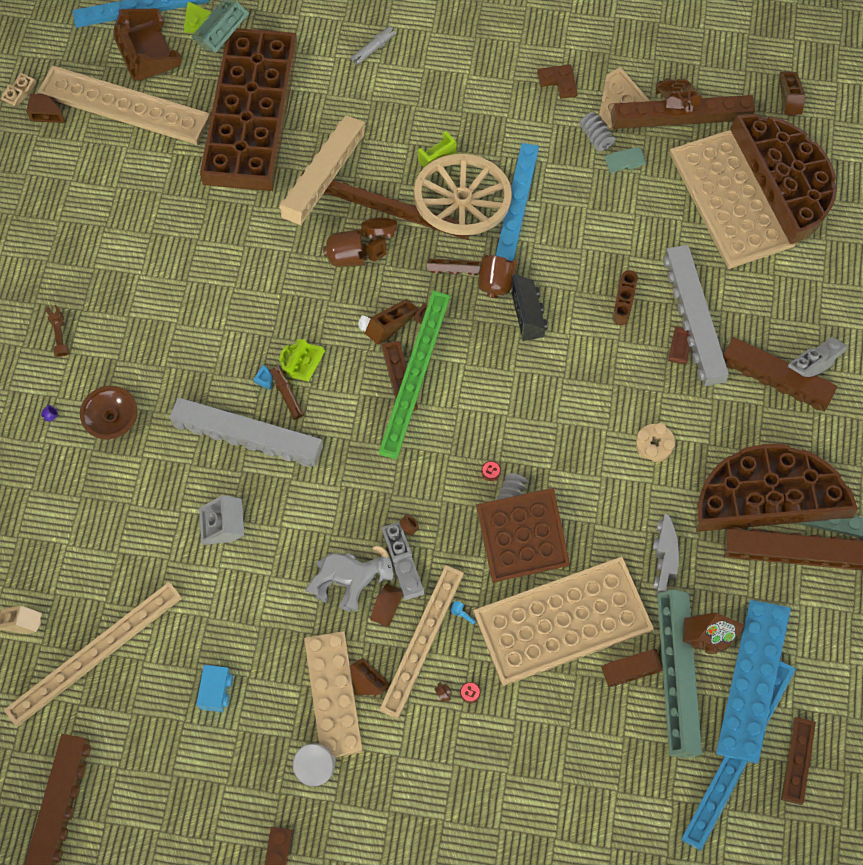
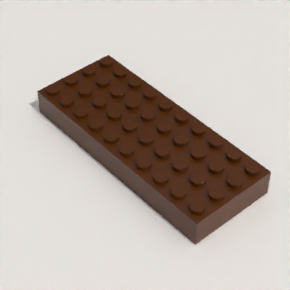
(249, 110)

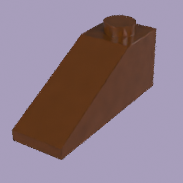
(792, 93)
(389, 321)

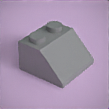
(221, 520)

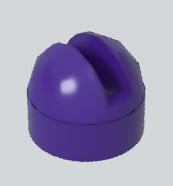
(49, 413)

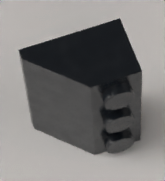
(528, 308)

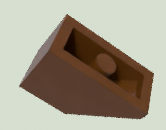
(43, 109)

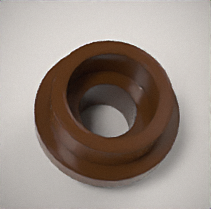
(443, 692)

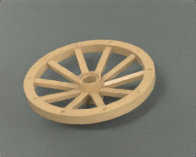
(462, 197)

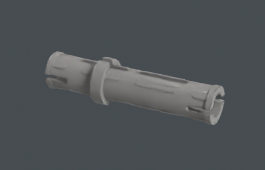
(378, 41)

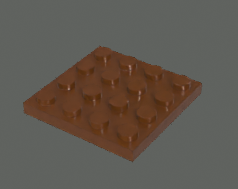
(522, 535)

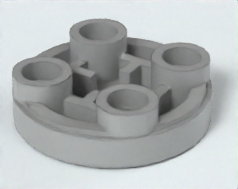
(314, 764)

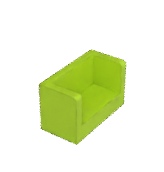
(441, 149)

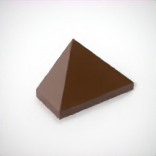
(386, 605)
(366, 679)

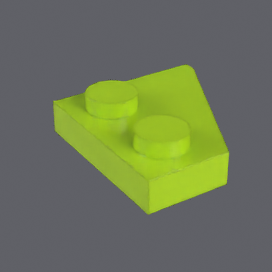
(194, 17)

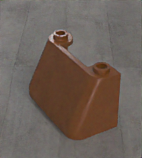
(143, 44)

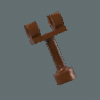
(57, 321)

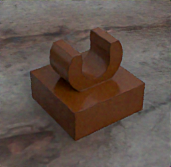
(376, 249)

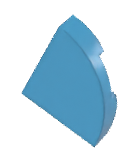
(264, 378)

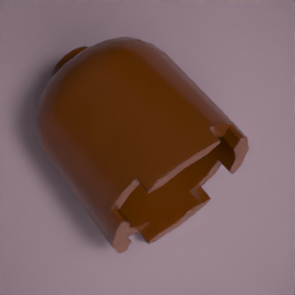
(346, 249)
(496, 275)

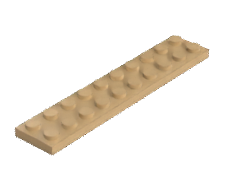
(125, 105)

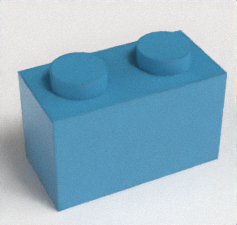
(214, 688)

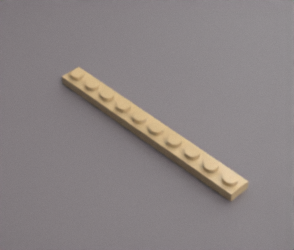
(92, 654)

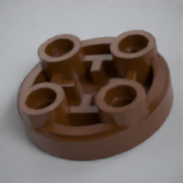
(379, 226)

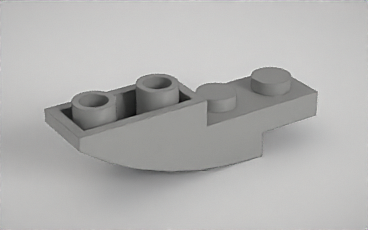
(818, 360)
(666, 548)
(402, 561)

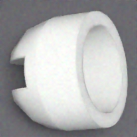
(363, 322)

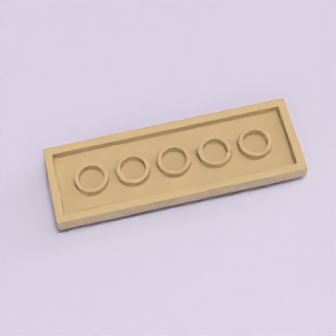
(333, 693)

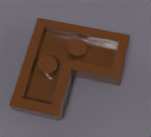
(560, 76)

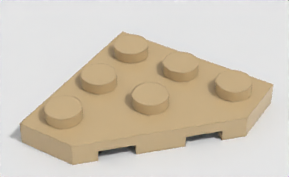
(618, 89)

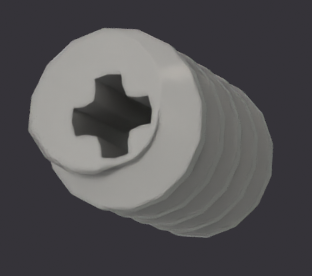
(597, 131)
(512, 486)

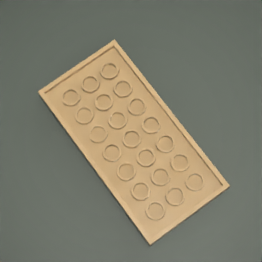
(729, 199)
(562, 621)

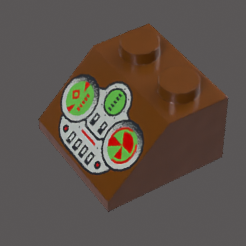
(710, 632)

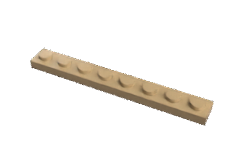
(421, 642)

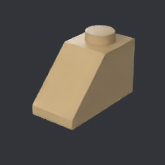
(20, 620)

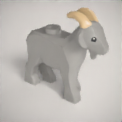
(350, 574)

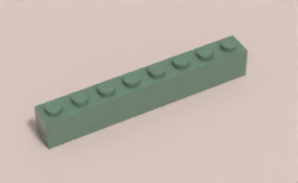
(679, 676)

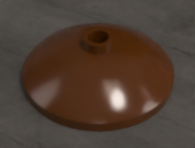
(104, 403)

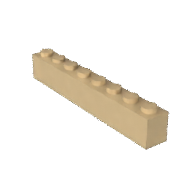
(322, 170)

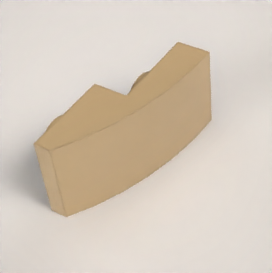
(19, 90)

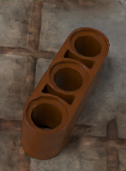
(628, 290)
(632, 668)

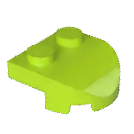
(301, 359)

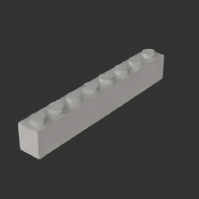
(695, 316)
(246, 432)

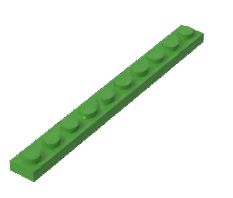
(414, 375)

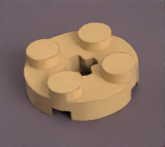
(657, 432)

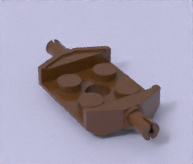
(679, 94)

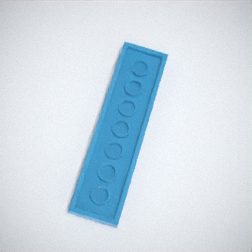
(753, 682)

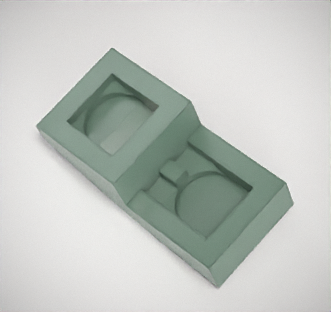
(626, 158)

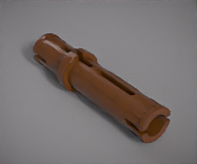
(283, 386)

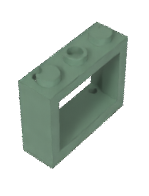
(220, 25)

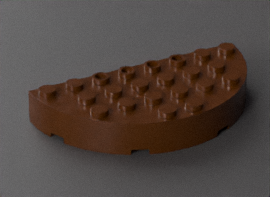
(789, 171)
(772, 488)

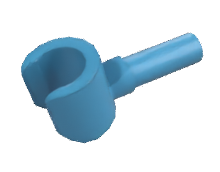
(457, 608)

